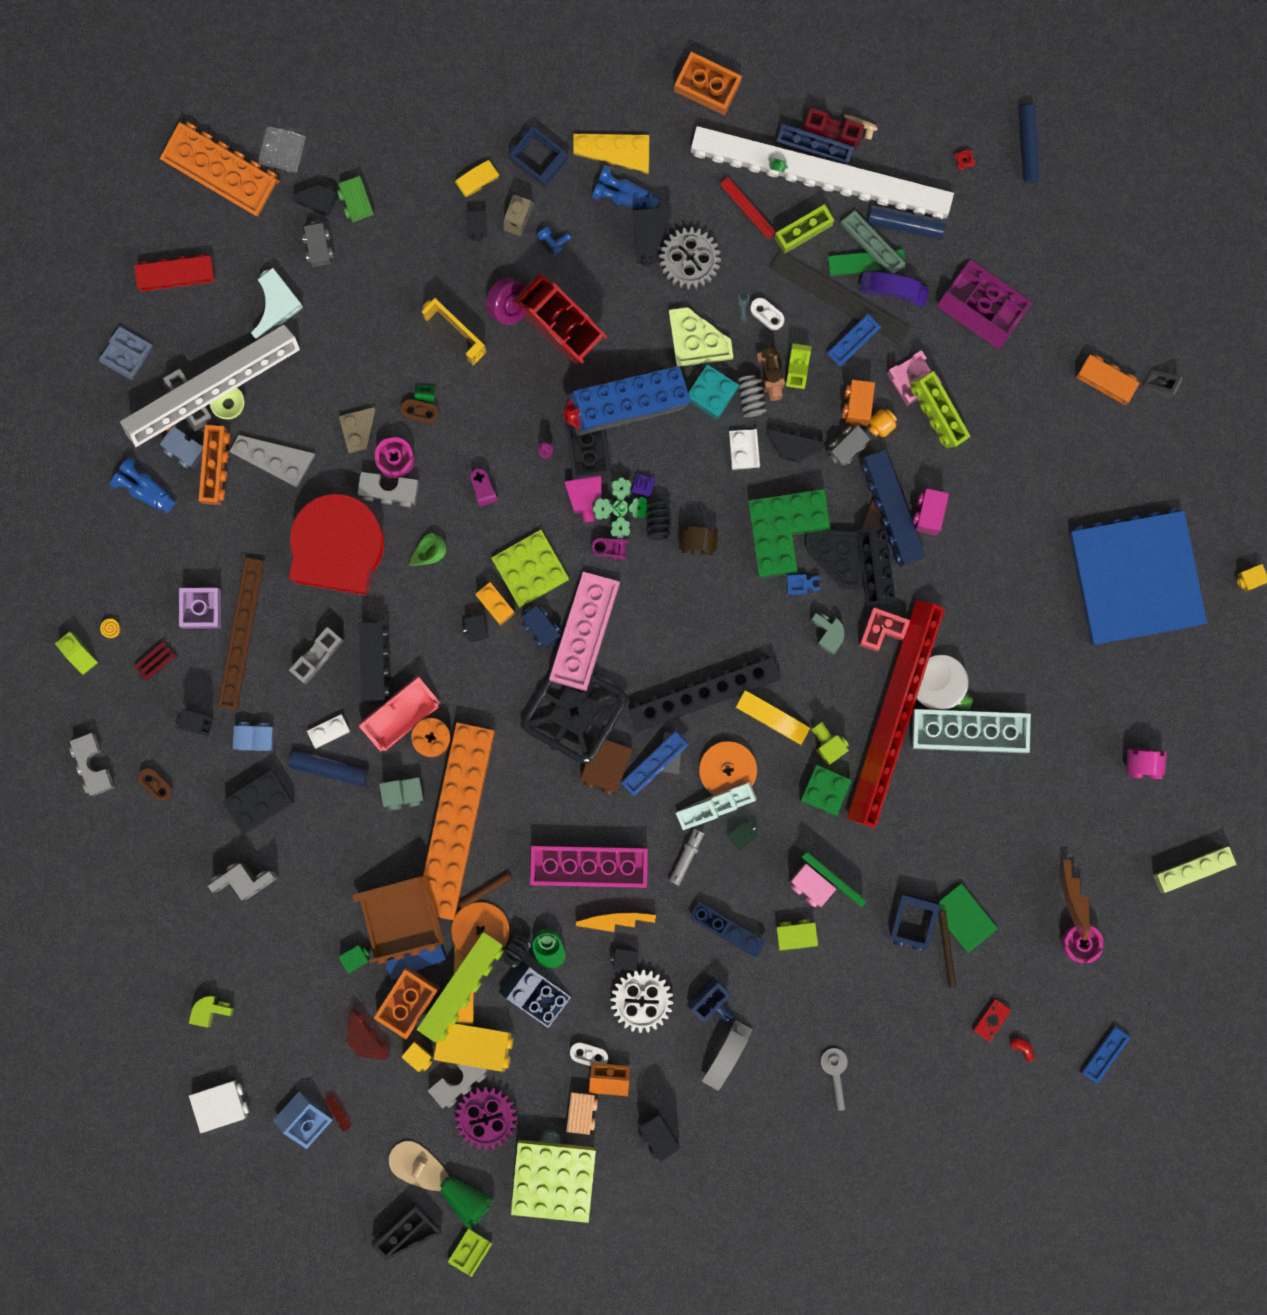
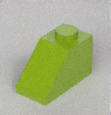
(76, 652)

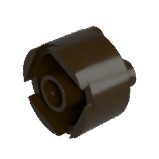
(698, 539)

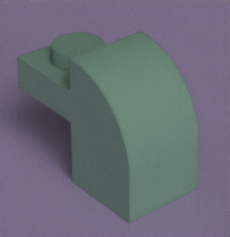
(834, 633)

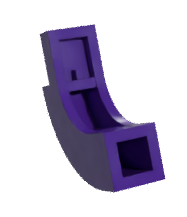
(894, 286)

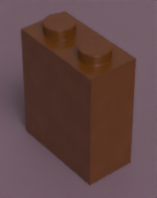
(607, 767)

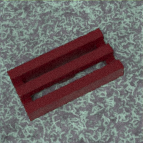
(153, 662)

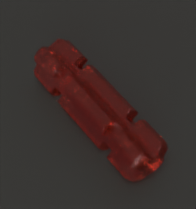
(338, 1113)

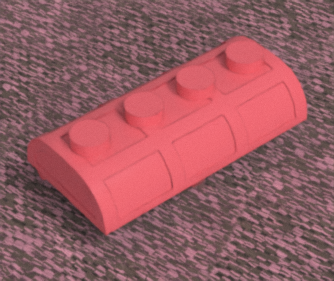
(399, 714)

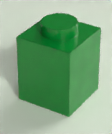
(355, 958)

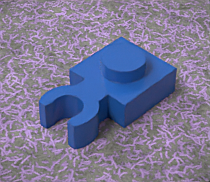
(799, 584)

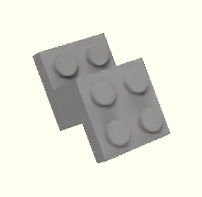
(242, 881)

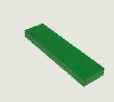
(855, 264)

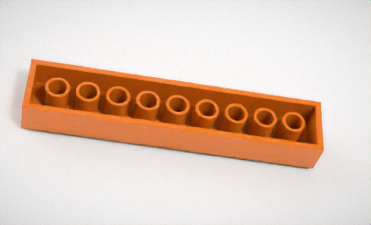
(457, 816)

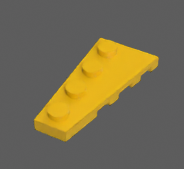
(622, 150)

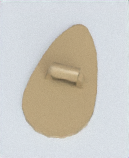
(417, 1166)

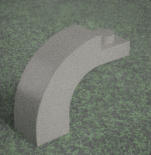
(727, 1055)

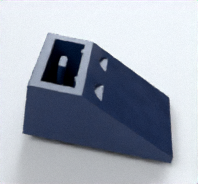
(534, 994)

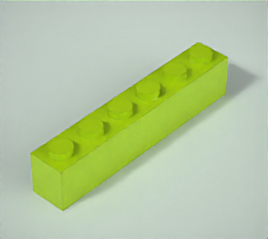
(460, 988)

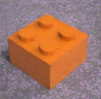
(859, 403)

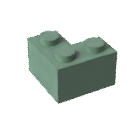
(402, 792)

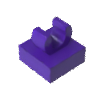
(643, 485)

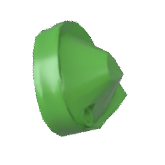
(429, 550)

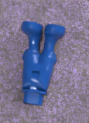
(628, 194)
(146, 490)

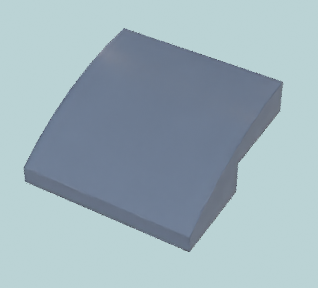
(125, 353)

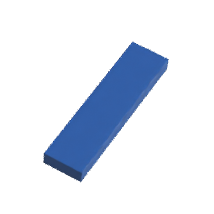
(655, 763)

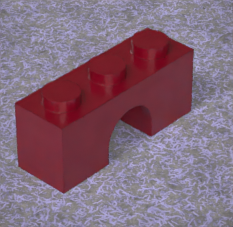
(846, 132)

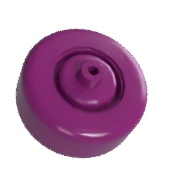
(500, 299)

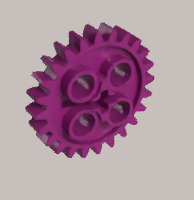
(490, 1135)

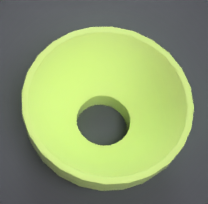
(218, 409)

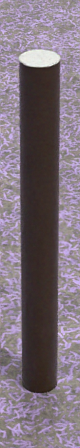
(947, 949)

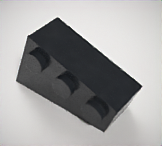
(406, 1231)

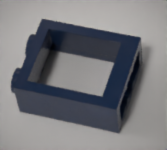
(552, 169)
(921, 903)

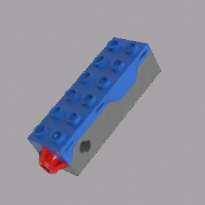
(626, 401)

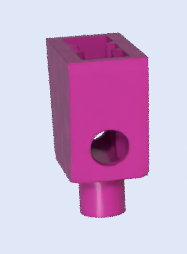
(583, 496)

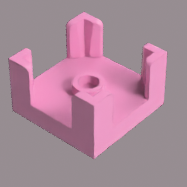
(906, 372)

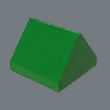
(425, 393)

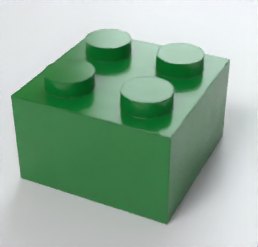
(825, 790)

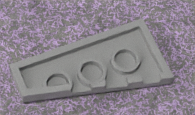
(278, 460)

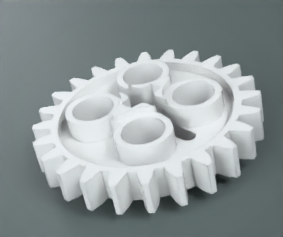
(640, 1019)

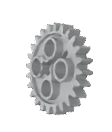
(703, 247)

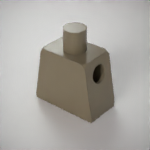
(518, 214)

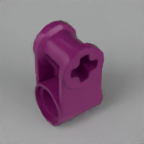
(484, 491)
(611, 548)

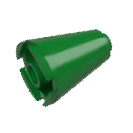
(465, 1200)

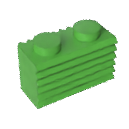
(355, 198)

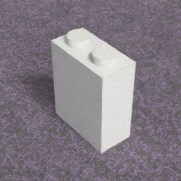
(219, 1106)

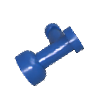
(554, 245)

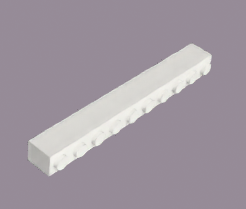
(209, 385)

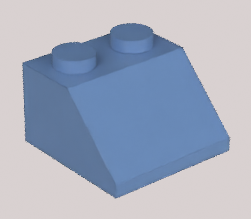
(302, 1120)

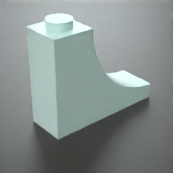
(279, 306)

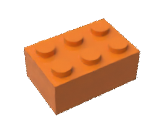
(707, 83)
(406, 1002)

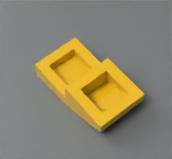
(476, 178)

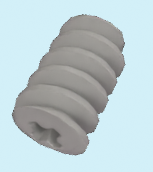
(751, 396)

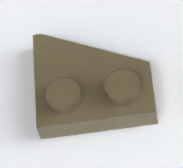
(357, 429)

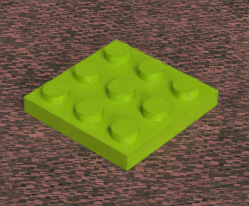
(530, 568)

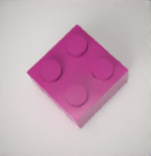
(931, 511)

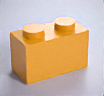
(495, 604)

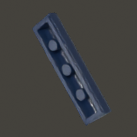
(815, 143)
(1029, 144)
(906, 222)
(328, 768)

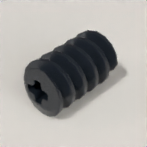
(658, 520)

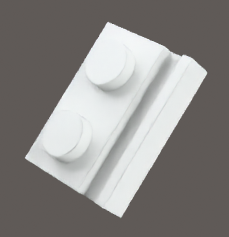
(744, 449)

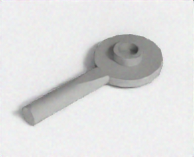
(834, 1063)

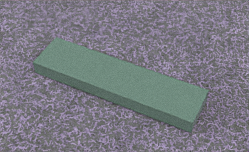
(872, 243)

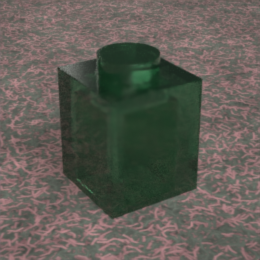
(743, 835)

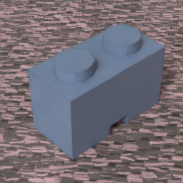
(176, 444)

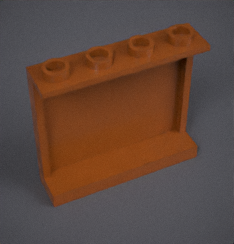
(400, 919)

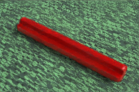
(748, 208)

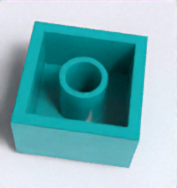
(712, 392)

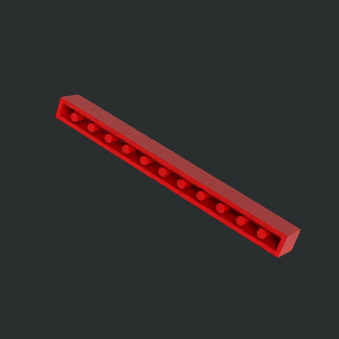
(895, 713)

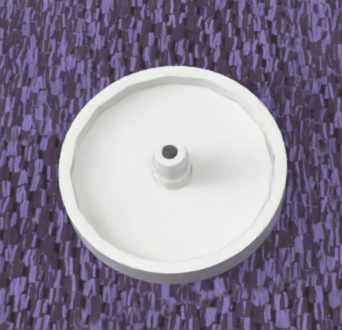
(943, 683)

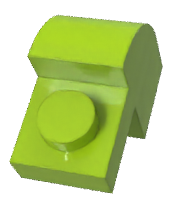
(798, 366)
(205, 1008)

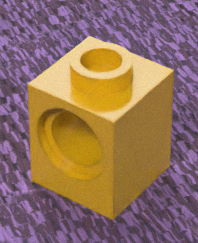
(1252, 578)
(418, 1057)

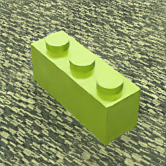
(804, 229)

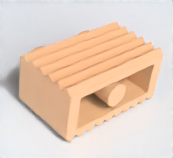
(580, 1113)

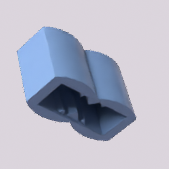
(253, 737)

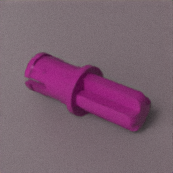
(545, 450)

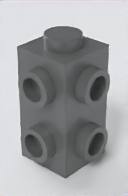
(316, 240)
(847, 445)

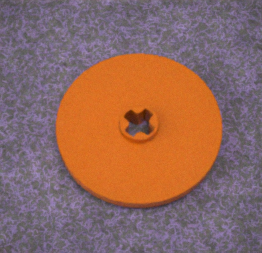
(725, 754)
(474, 916)

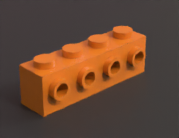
(213, 463)

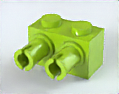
(831, 746)

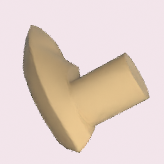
(868, 126)

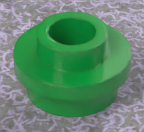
(778, 165)

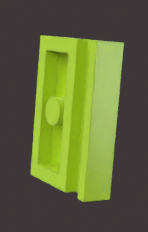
(470, 1252)

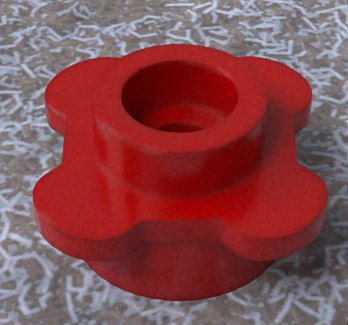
(964, 154)

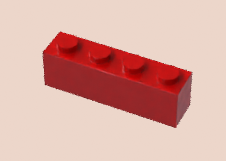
(174, 273)

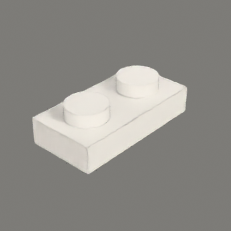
(328, 731)

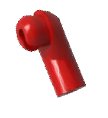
(1024, 1046)

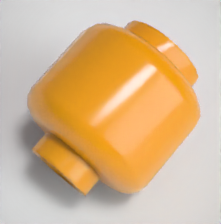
(882, 423)

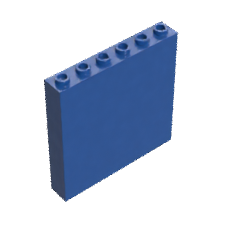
(1137, 577)

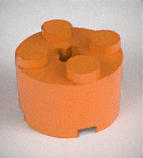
(436, 747)

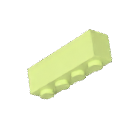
(1194, 869)

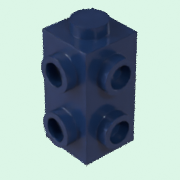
(537, 622)

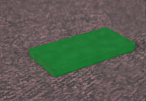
(833, 879)

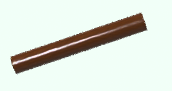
(486, 890)

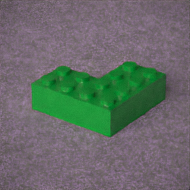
(777, 521)

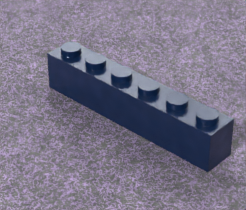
(893, 509)

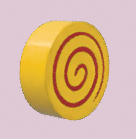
(110, 628)

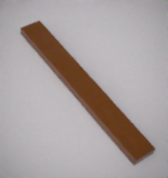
(241, 634)

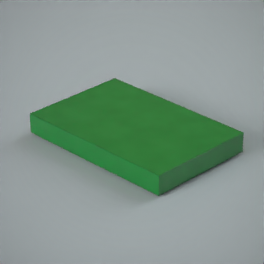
(966, 918)

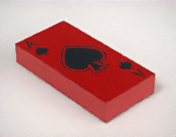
(992, 1020)

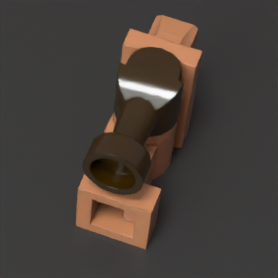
(772, 379)

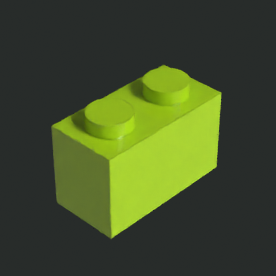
(797, 935)

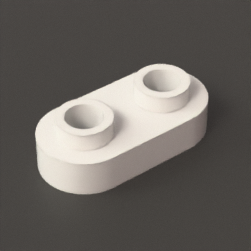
(767, 314)
(589, 1054)

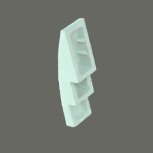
(716, 805)

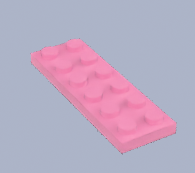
(584, 631)

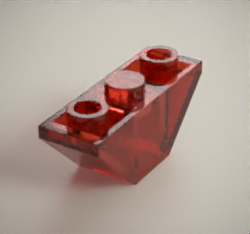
(364, 1039)

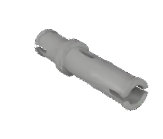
(686, 857)

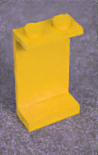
(477, 350)
(475, 1047)

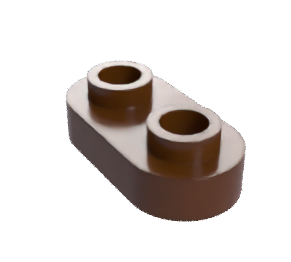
(420, 411)
(155, 784)

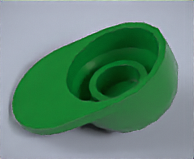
(548, 948)

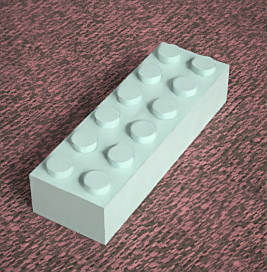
(970, 731)

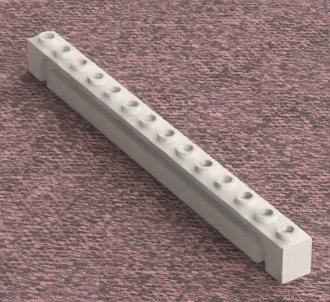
(822, 173)

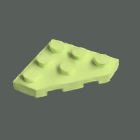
(697, 340)

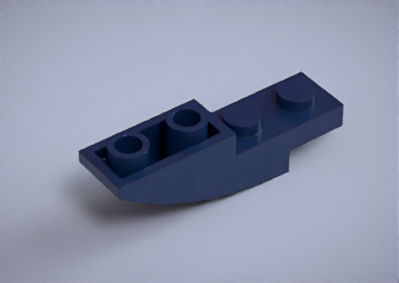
(727, 930)

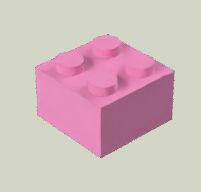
(812, 886)

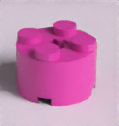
(394, 468)
(1146, 762)
(1093, 946)

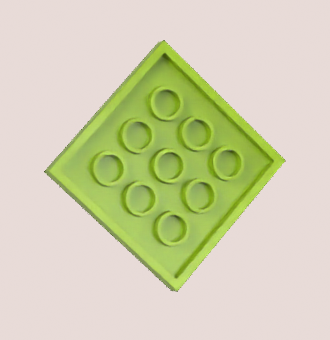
(553, 1181)

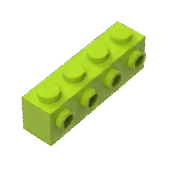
(939, 409)

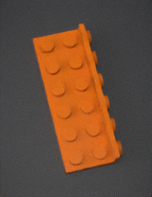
(219, 168)

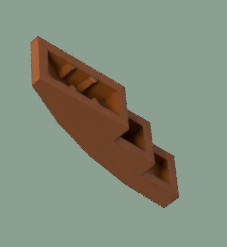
(1077, 905)

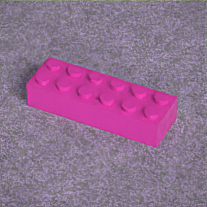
(589, 866)

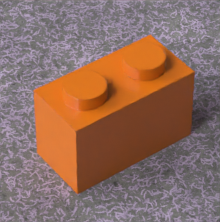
(609, 1079)

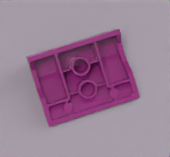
(984, 304)

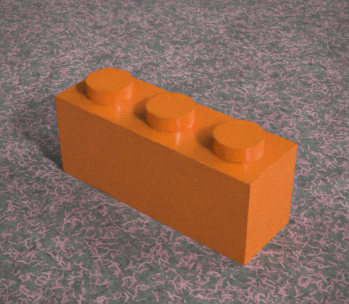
(1108, 379)

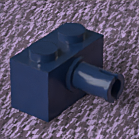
(711, 1001)

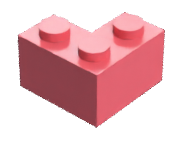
(881, 624)

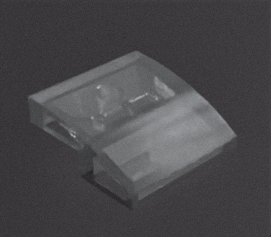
(281, 149)

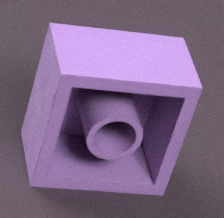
(199, 608)

